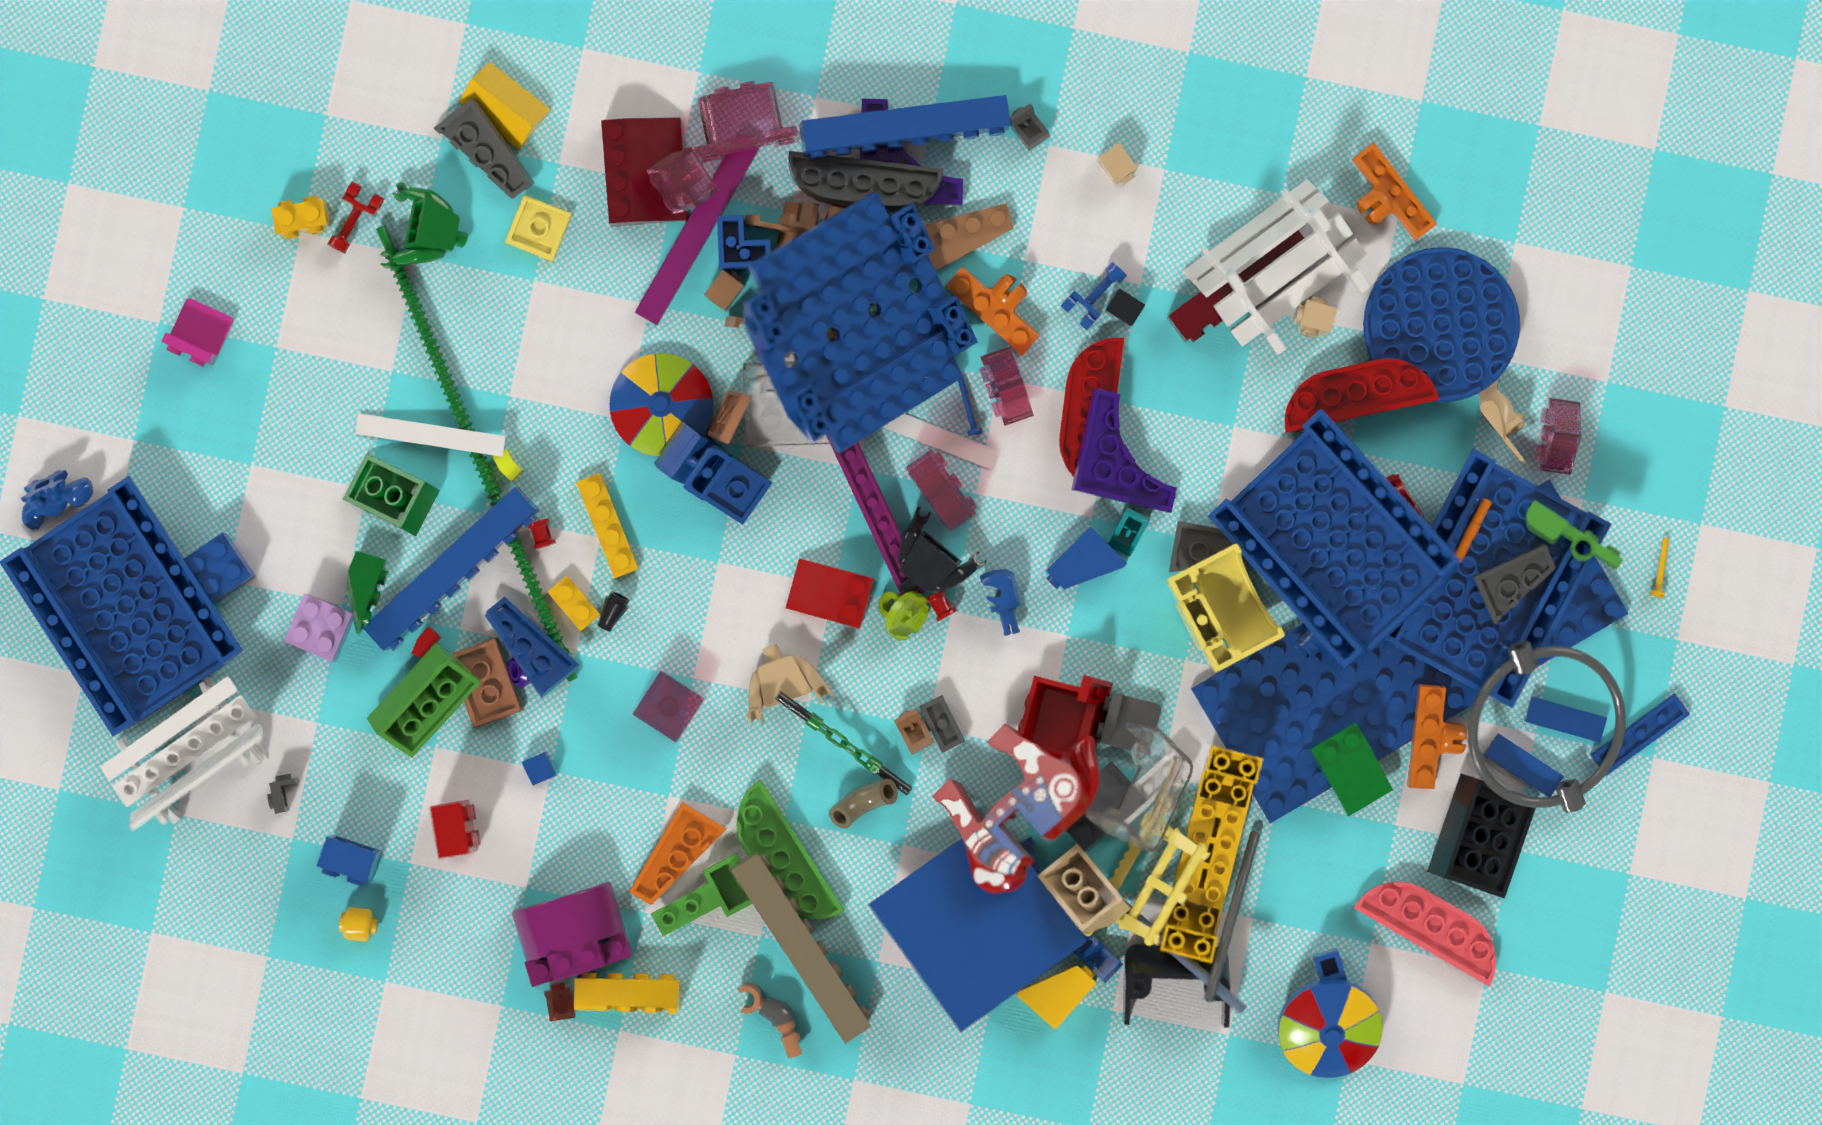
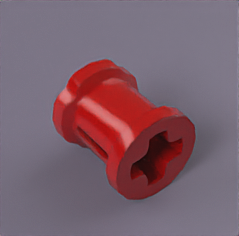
(541, 534)
(941, 605)

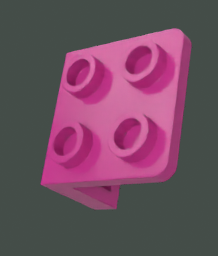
(198, 332)

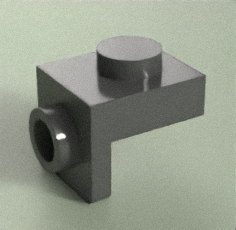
(1028, 127)
(277, 798)

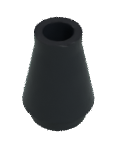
(613, 609)

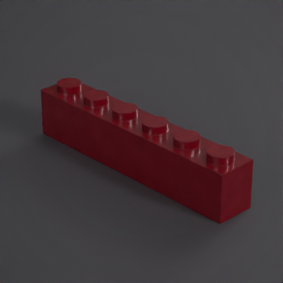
(1199, 311)

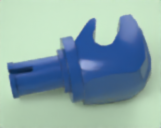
(1007, 601)

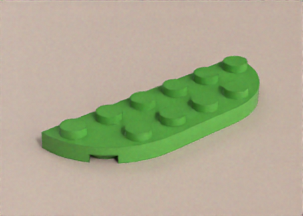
(767, 831)

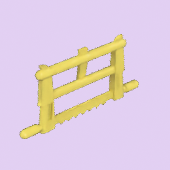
(1129, 921)

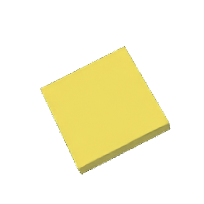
(538, 228)

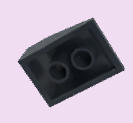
(1110, 793)

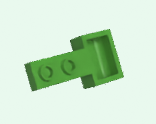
(1551, 526)
(719, 891)

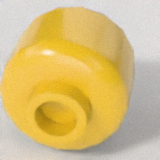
(358, 924)

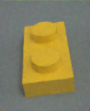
(574, 603)

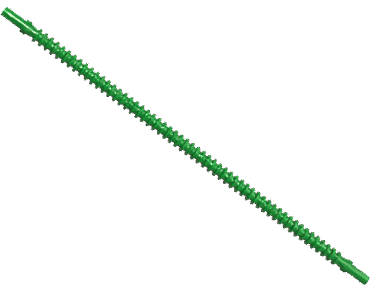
(464, 424)

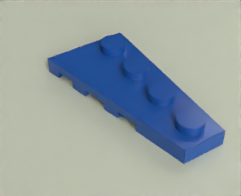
(533, 650)

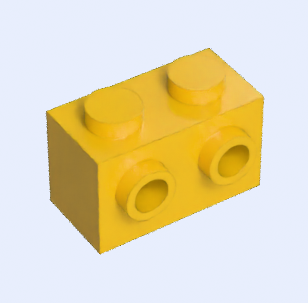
(300, 217)

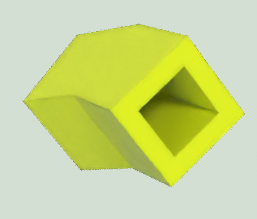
(508, 466)

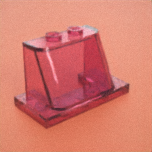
(741, 121)

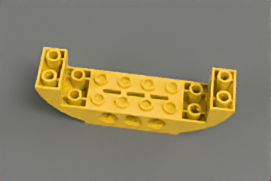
(1217, 822)

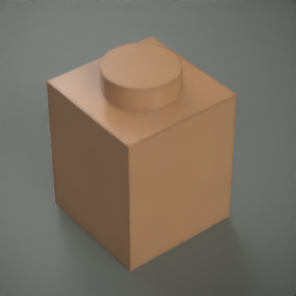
(725, 289)

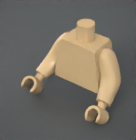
(787, 674)

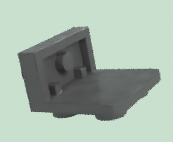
(1125, 709)

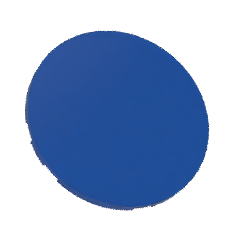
(1446, 318)

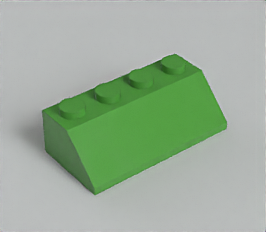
(423, 700)

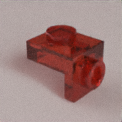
(560, 1002)

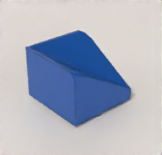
(539, 768)

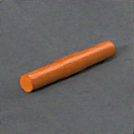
(1472, 528)

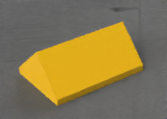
(507, 104)

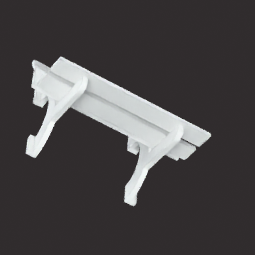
(1257, 238)
(184, 751)

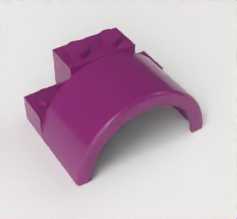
(569, 934)

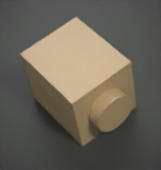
(1118, 165)

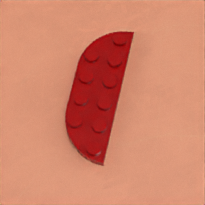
(1093, 368)
(1359, 392)

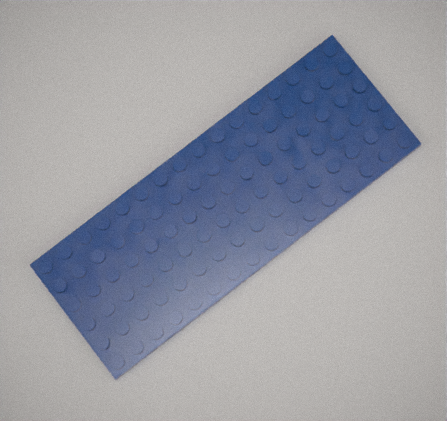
(1287, 702)

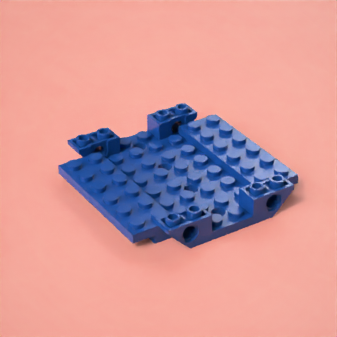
(874, 363)

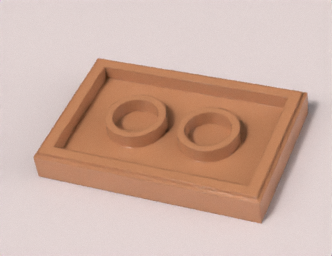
(728, 416)
(496, 694)

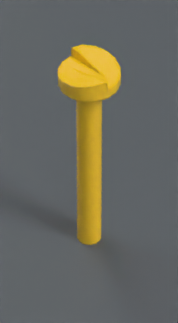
(1657, 592)

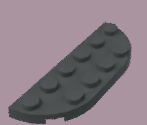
(847, 180)

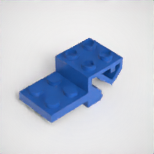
(712, 473)

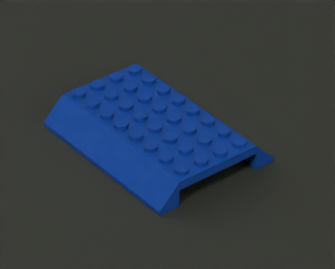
(1336, 541)
(122, 607)
(1453, 625)

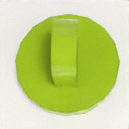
(905, 615)

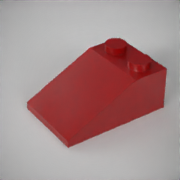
(829, 593)

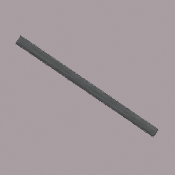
(1231, 916)

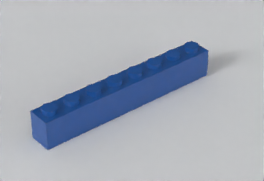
(904, 125)
(451, 569)

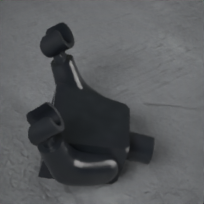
(929, 562)

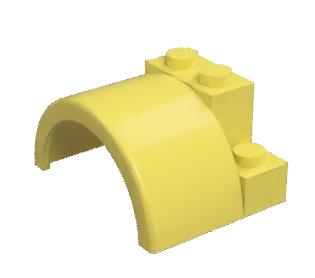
(1223, 609)

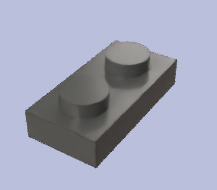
(942, 723)

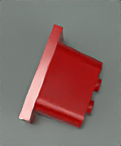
(1063, 713)

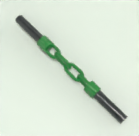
(815, 723)

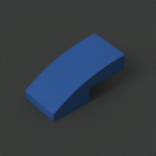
(1098, 958)

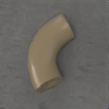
(862, 801)

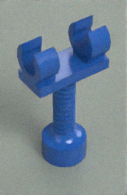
(1114, 274)

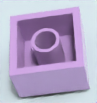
(319, 628)

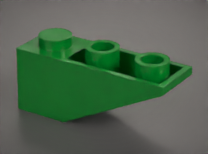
(363, 582)

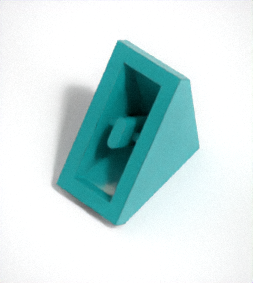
(1128, 531)

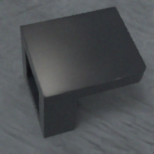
(1125, 307)

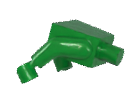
(430, 229)

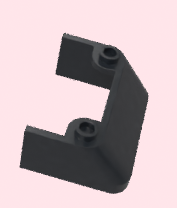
(1150, 962)

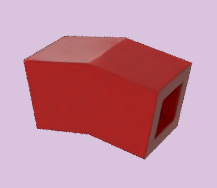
(425, 642)

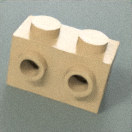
(1314, 318)

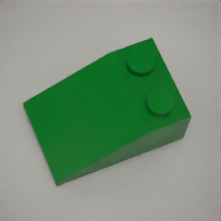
(391, 494)
(1351, 768)

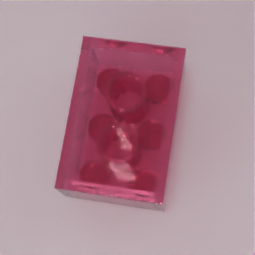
(941, 490)

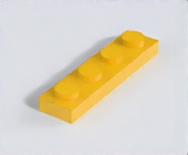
(607, 525)

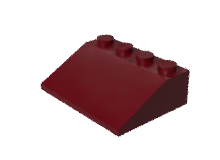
(628, 151)

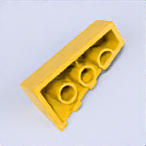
(627, 994)

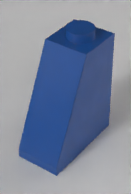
(1084, 561)

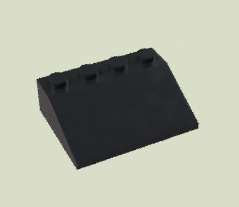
(1480, 838)

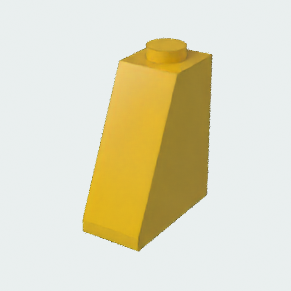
(1058, 993)

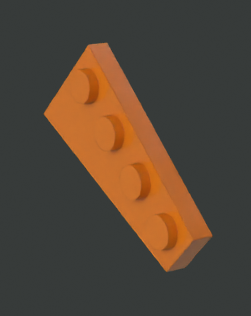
(679, 847)

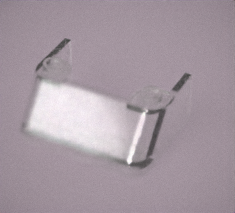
(1153, 792)

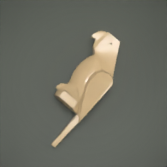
(1500, 415)

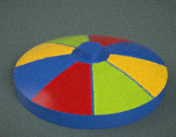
(655, 398)
(1330, 1028)

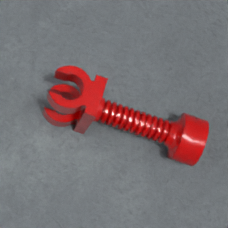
(339, 241)

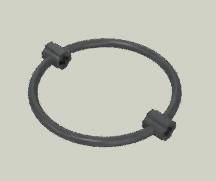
(1523, 662)

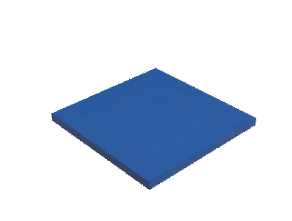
(970, 942)

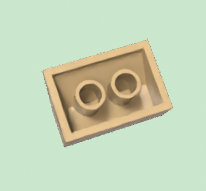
(1083, 891)

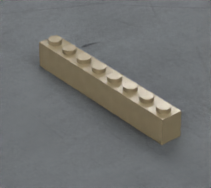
(800, 947)

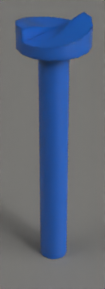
(974, 430)

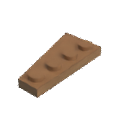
(965, 233)

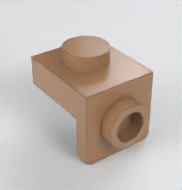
(914, 731)

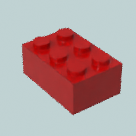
(455, 828)

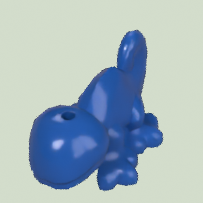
(51, 497)

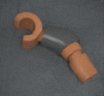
(778, 1013)

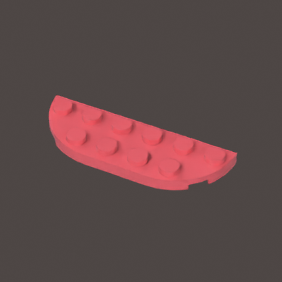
(1433, 926)

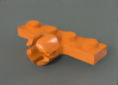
(1390, 194)
(996, 306)
(1431, 737)

